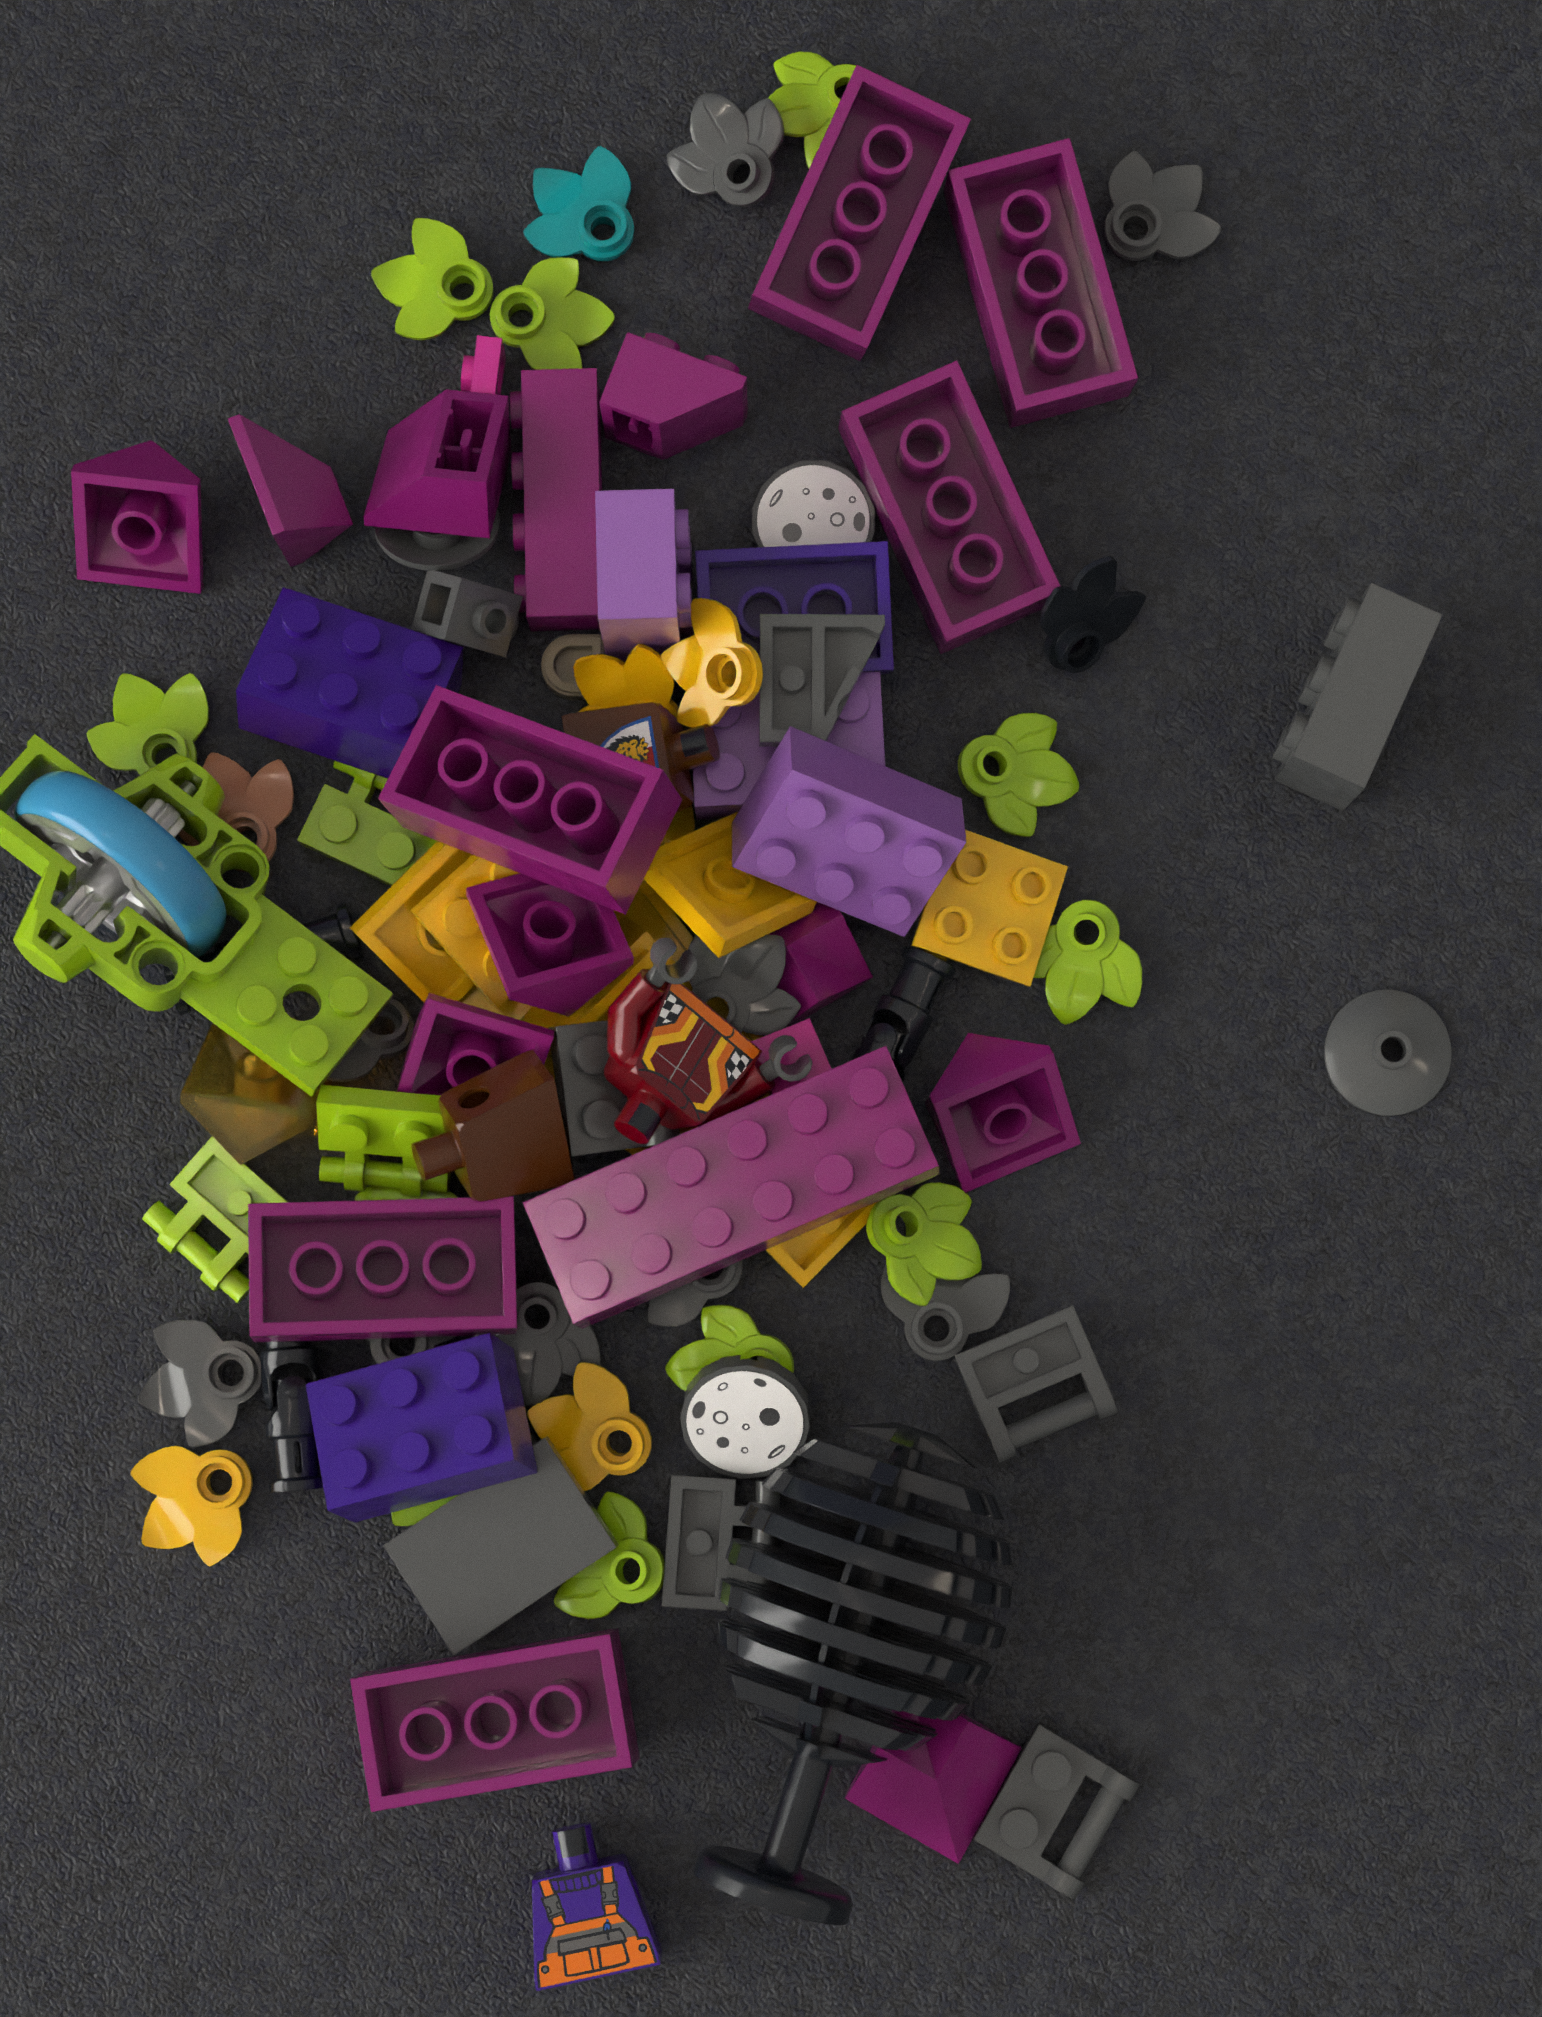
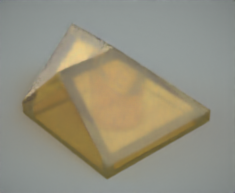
(245, 1099)

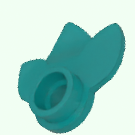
(578, 204)

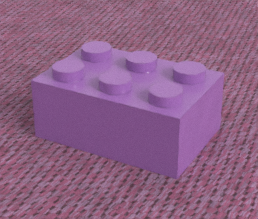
(642, 570)
(725, 784)
(847, 832)

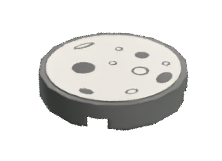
(812, 506)
(745, 1416)

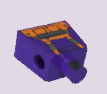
(588, 1915)

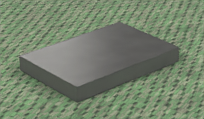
(500, 1548)

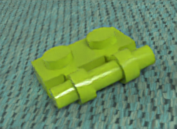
(359, 833)
(376, 1124)
(221, 1192)

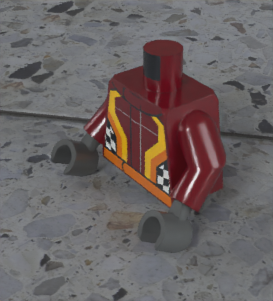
(680, 1056)

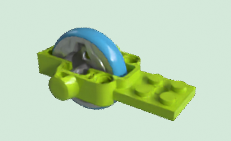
(169, 906)

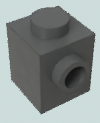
(467, 613)

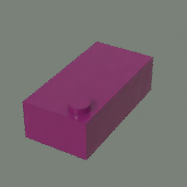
(858, 213)
(1040, 282)
(948, 506)
(531, 798)
(381, 1269)
(494, 1720)

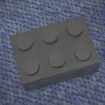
(1354, 695)

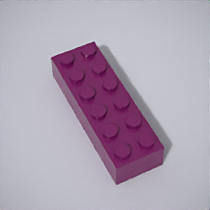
(731, 1188)

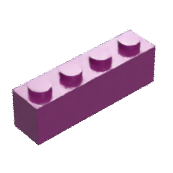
(559, 483)

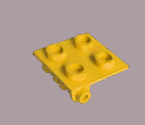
(992, 909)

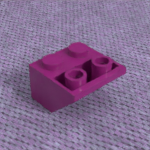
(669, 399)
(444, 466)

